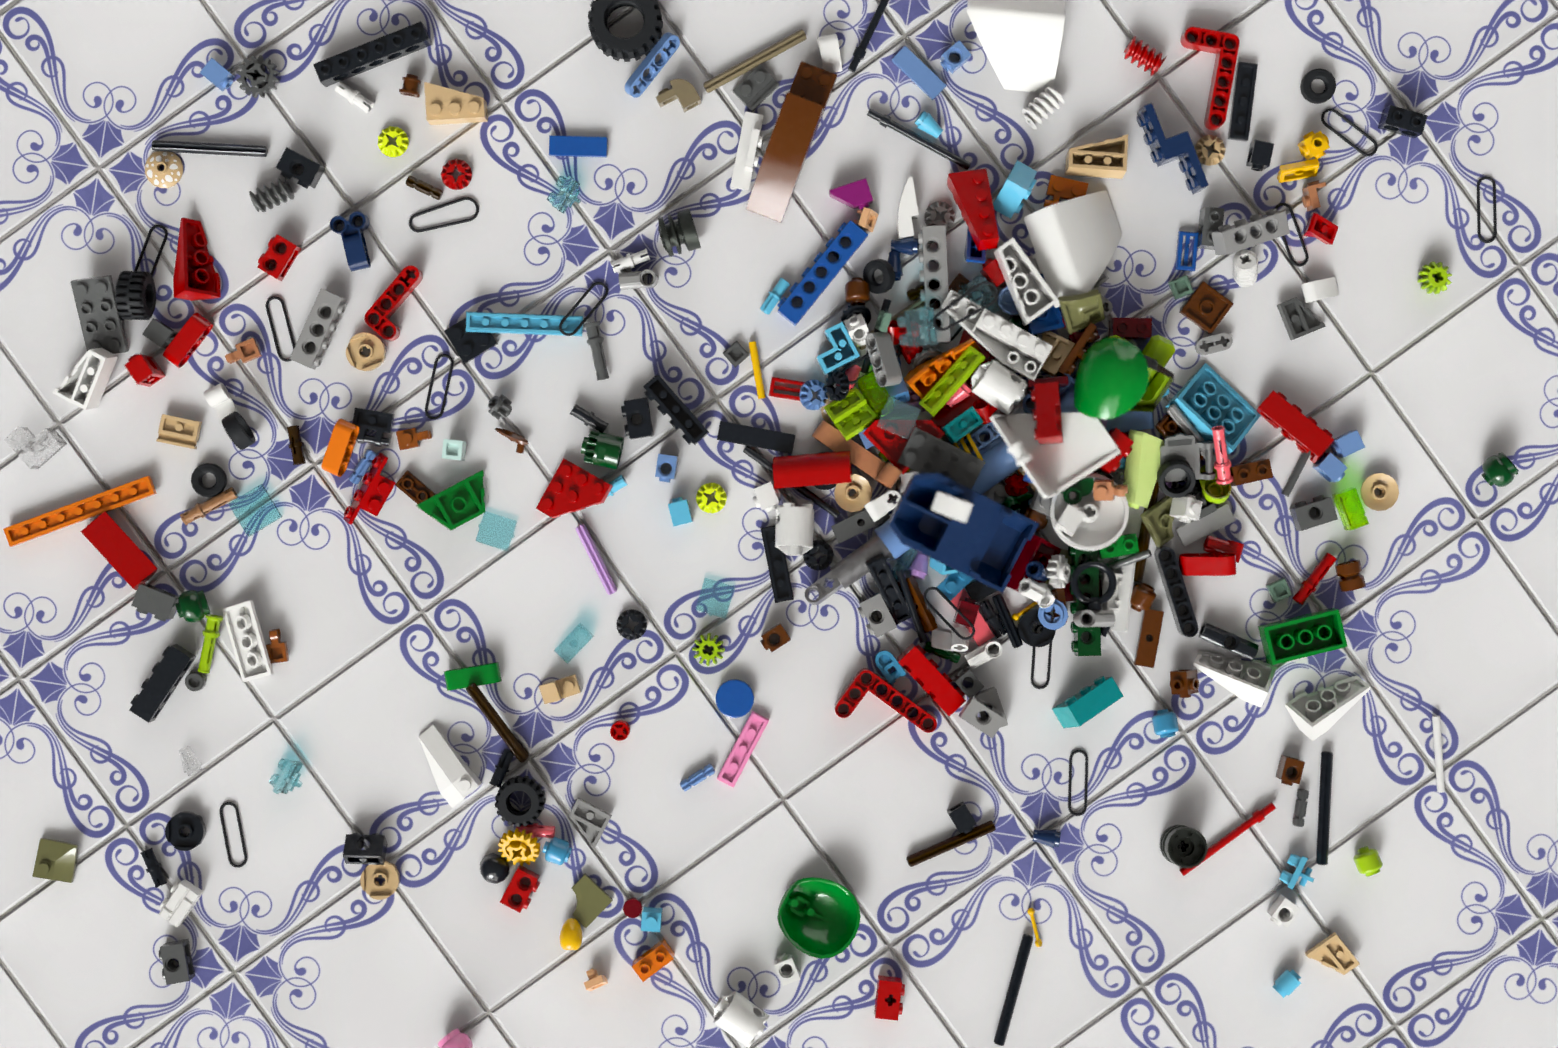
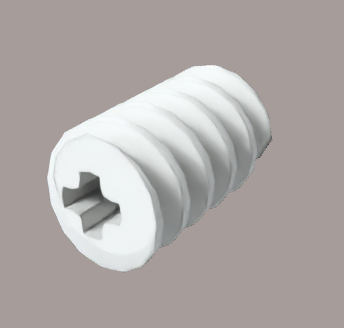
(1041, 106)
(1245, 268)

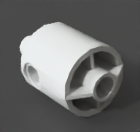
(998, 385)
(794, 528)
(739, 1018)

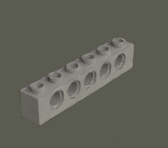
(937, 235)

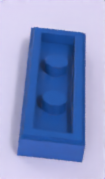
(578, 146)

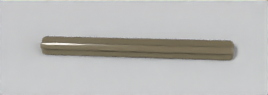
(754, 61)

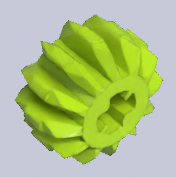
(1429, 281)
(709, 642)

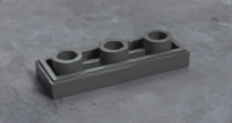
(849, 528)

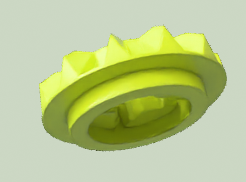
(402, 141)
(709, 488)

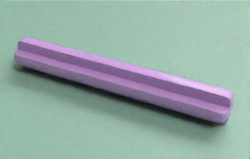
(596, 559)

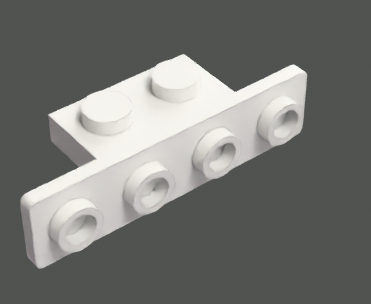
(747, 149)
(1121, 599)

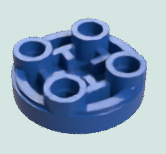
(734, 698)

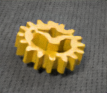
(519, 847)

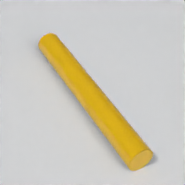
(757, 370)

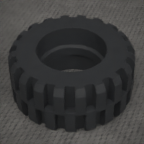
(625, 47)

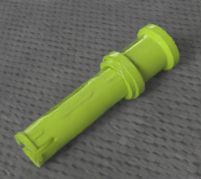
(210, 634)

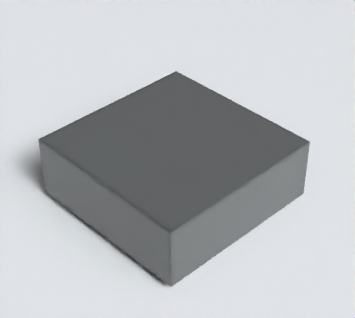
(735, 354)

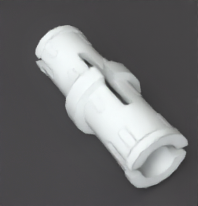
(354, 97)
(630, 260)

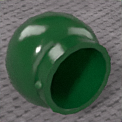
(1499, 470)
(192, 605)

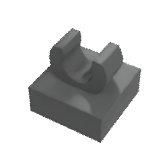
(1206, 508)

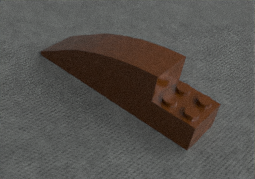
(791, 141)

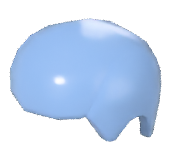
(1006, 302)

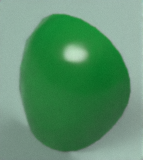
(1110, 379)
(819, 917)

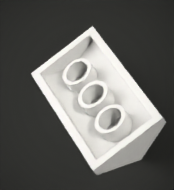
(247, 641)

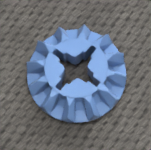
(806, 394)
(1059, 621)

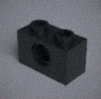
(291, 160)
(641, 407)
(373, 855)

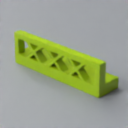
(952, 380)

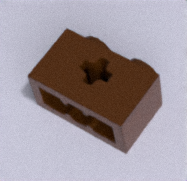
(1251, 472)

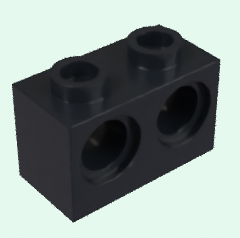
(1402, 121)

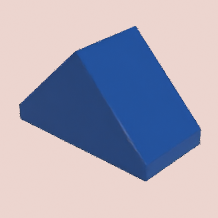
(971, 252)

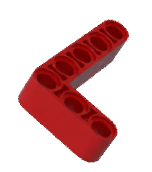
(1219, 72)
(886, 697)

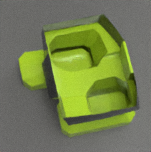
(1157, 354)

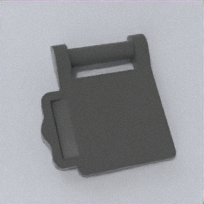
(1185, 448)

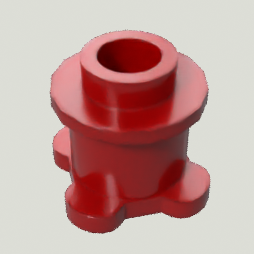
(910, 352)

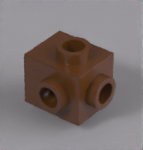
(1184, 682)

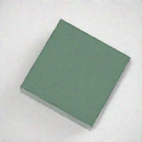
(1180, 287)
(883, 321)
(1279, 590)

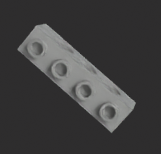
(1250, 232)
(308, 335)

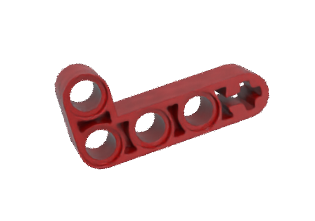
(397, 300)

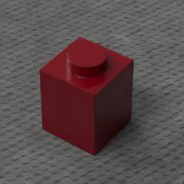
(969, 609)

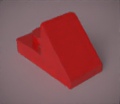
(1321, 229)

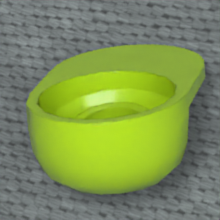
(1212, 491)

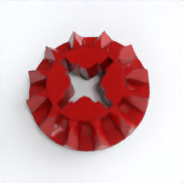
(463, 179)

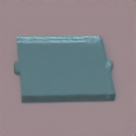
(898, 417)
(496, 531)
(715, 598)

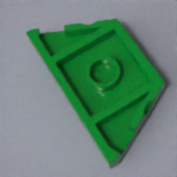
(457, 503)

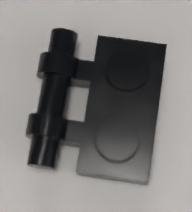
(373, 420)

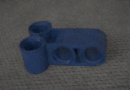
(353, 240)

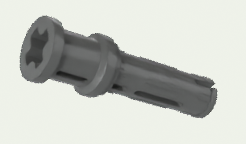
(595, 342)

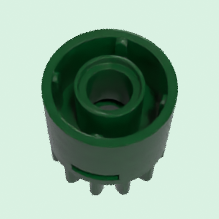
(602, 449)

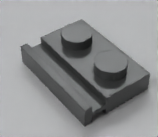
(756, 87)

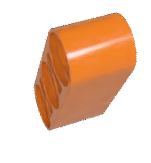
(340, 447)

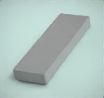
(1200, 528)

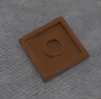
(1206, 307)

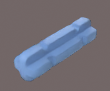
(362, 466)
(697, 777)

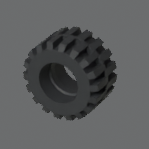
(135, 295)
(512, 815)

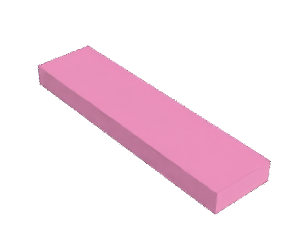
(743, 749)

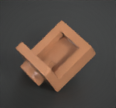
(1310, 196)

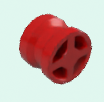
(618, 733)

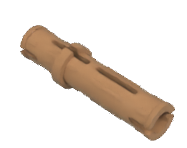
(206, 507)

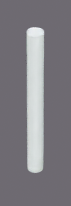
(1438, 754)

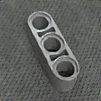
(883, 359)

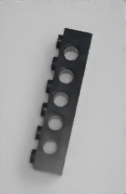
(372, 54)

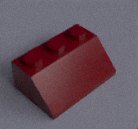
(1034, 550)

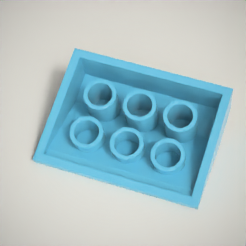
(1213, 402)

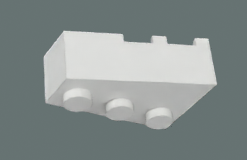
(88, 379)

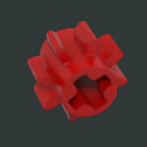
(1015, 485)

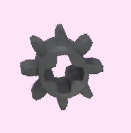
(500, 406)

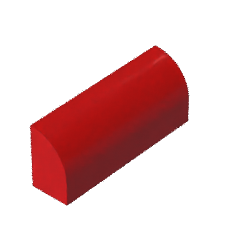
(812, 469)
(119, 550)

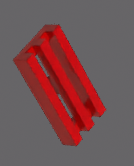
(772, 387)

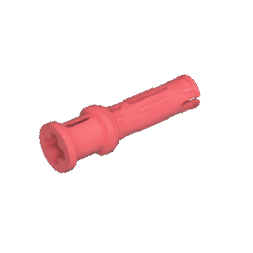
(1222, 462)

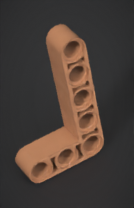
(860, 457)

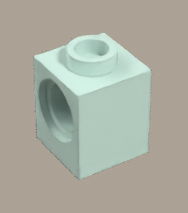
(454, 449)

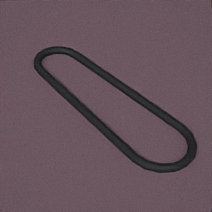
(441, 206)
(971, 314)

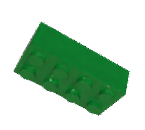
(1302, 636)

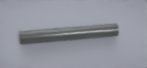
(1296, 473)
(1128, 560)

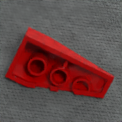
(194, 267)

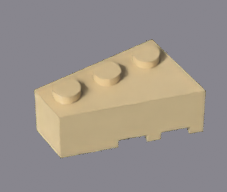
(453, 106)
(1100, 159)

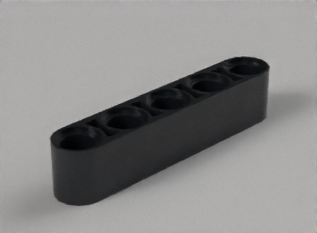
(1182, 598)

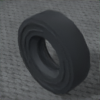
(1309, 94)
(888, 276)
(200, 471)

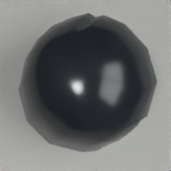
(494, 868)

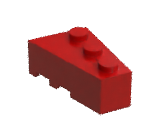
(1047, 413)

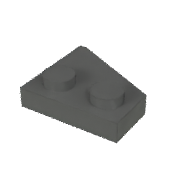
(1298, 319)

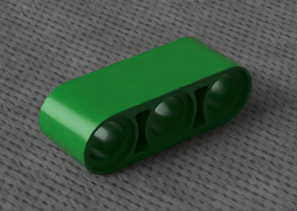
(478, 674)

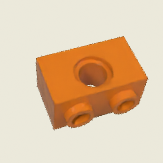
(653, 960)

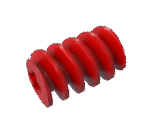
(1143, 56)

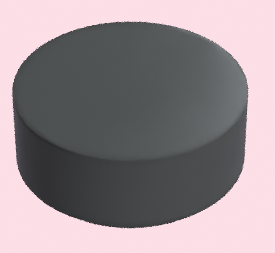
(195, 681)

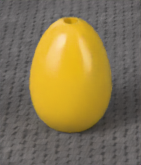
(571, 935)

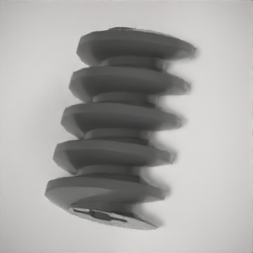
(272, 195)

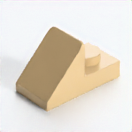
(559, 689)

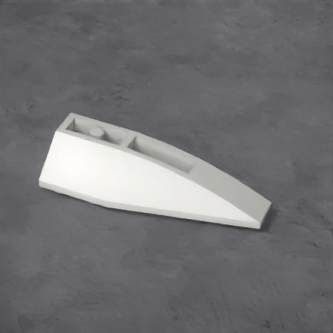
(999, 337)

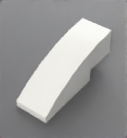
(907, 211)

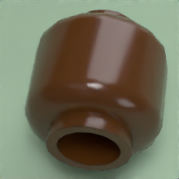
(857, 291)
(1036, 516)
(1142, 597)

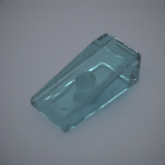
(574, 643)

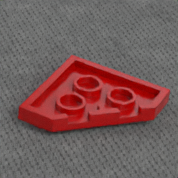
(893, 445)
(572, 491)

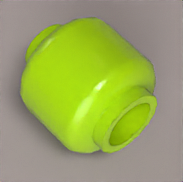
(1368, 861)

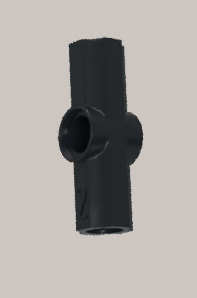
(1239, 645)

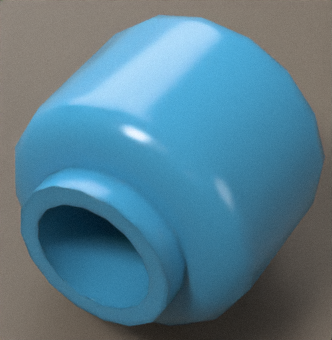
(1165, 723)
(557, 851)

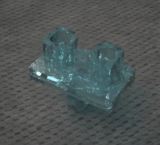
(566, 195)
(288, 778)

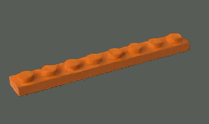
(79, 511)

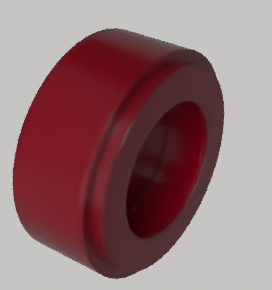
(632, 907)

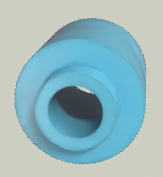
(1287, 982)

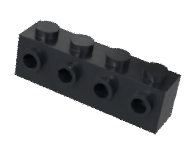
(671, 404)
(162, 683)

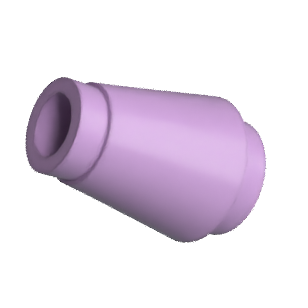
(919, 566)

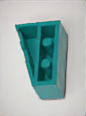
(1088, 702)

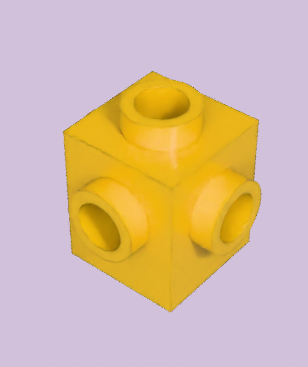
(1313, 145)

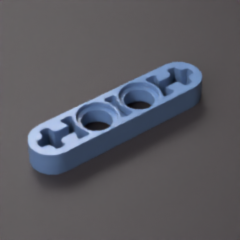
(654, 67)

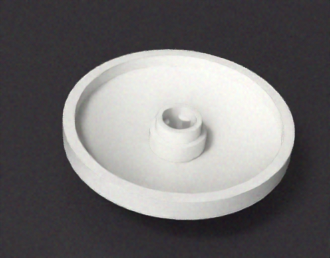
(1100, 525)

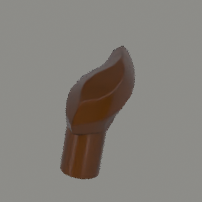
(520, 440)

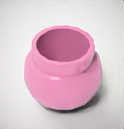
(456, 1040)

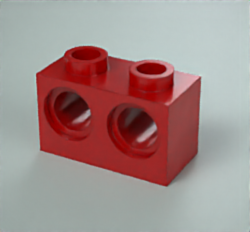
(283, 260)
(517, 887)

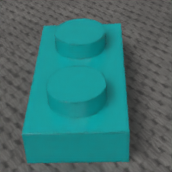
(962, 425)

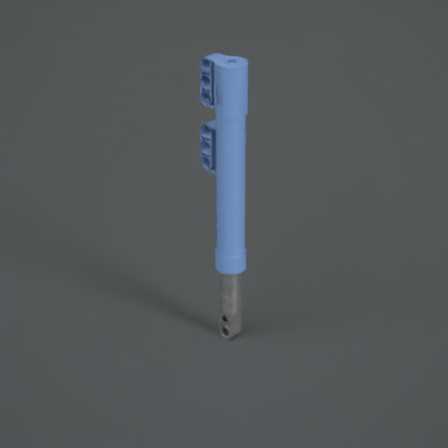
(997, 466)

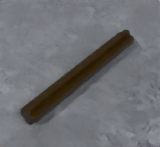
(497, 722)
(950, 844)

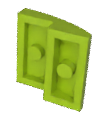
(851, 414)

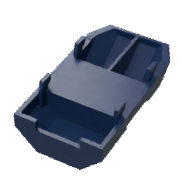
(980, 548)

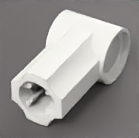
(1036, 591)
(981, 654)

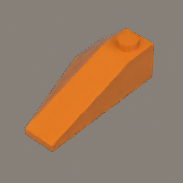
(927, 374)

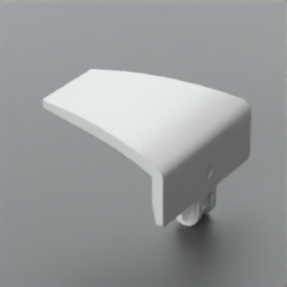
(1020, 39)
(1074, 242)
(1057, 465)

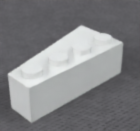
(1024, 282)

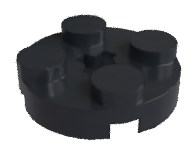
(1032, 638)
(178, 838)

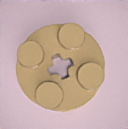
(355, 347)
(388, 887)

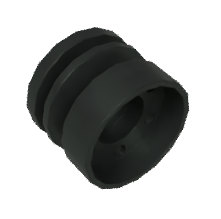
(679, 233)
(1191, 853)

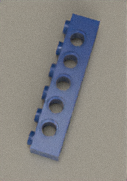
(846, 230)

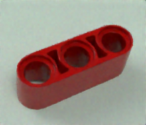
(188, 340)
(1207, 564)

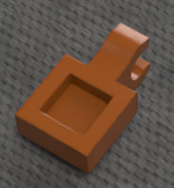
(410, 438)
(277, 650)

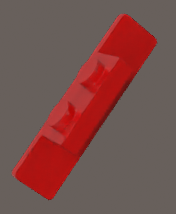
(372, 492)

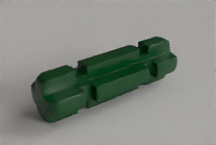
(953, 656)

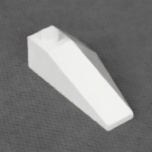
(1243, 678)
(450, 771)

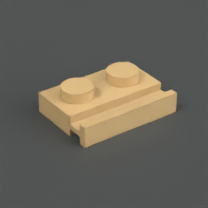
(179, 431)

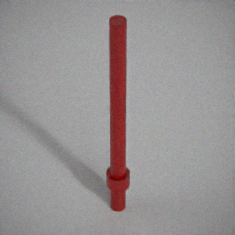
(1257, 816)

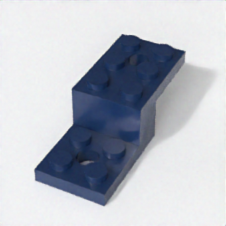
(1171, 149)

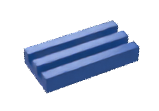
(1185, 267)

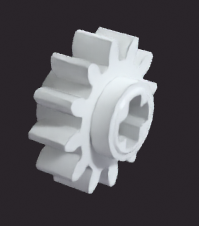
(1058, 571)

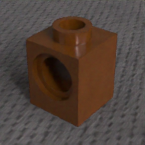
(778, 629)
(1284, 764)

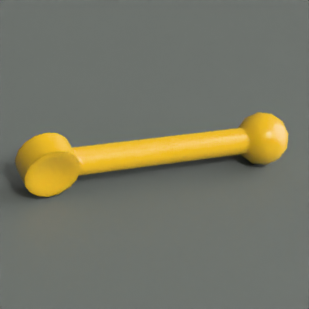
(1015, 616)
(1038, 942)

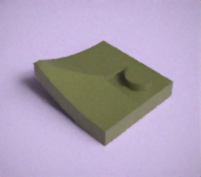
(1081, 310)
(56, 860)

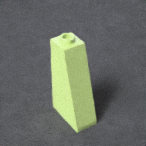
(1141, 468)

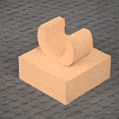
(867, 219)
(594, 980)

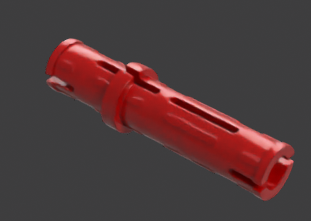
(1315, 577)

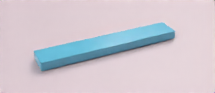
(521, 323)

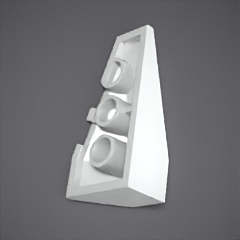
(1321, 709)

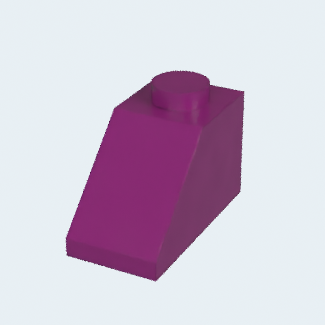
(853, 194)

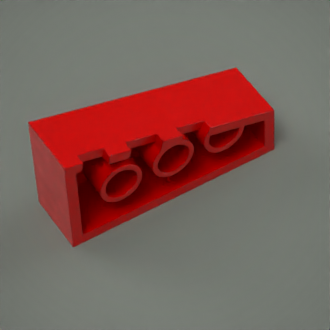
(975, 202)
(1295, 425)
(930, 679)

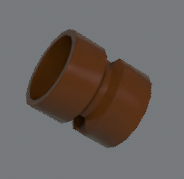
(1350, 575)

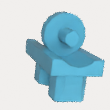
(1291, 879)

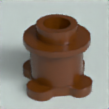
(410, 86)

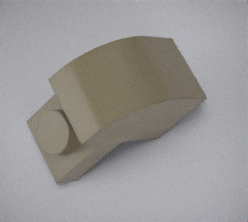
(681, 90)

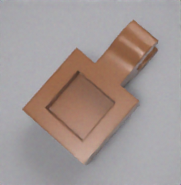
(245, 351)
(1106, 490)

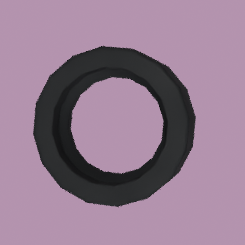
(238, 430)
(1181, 491)

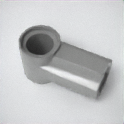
(635, 280)
(1096, 618)

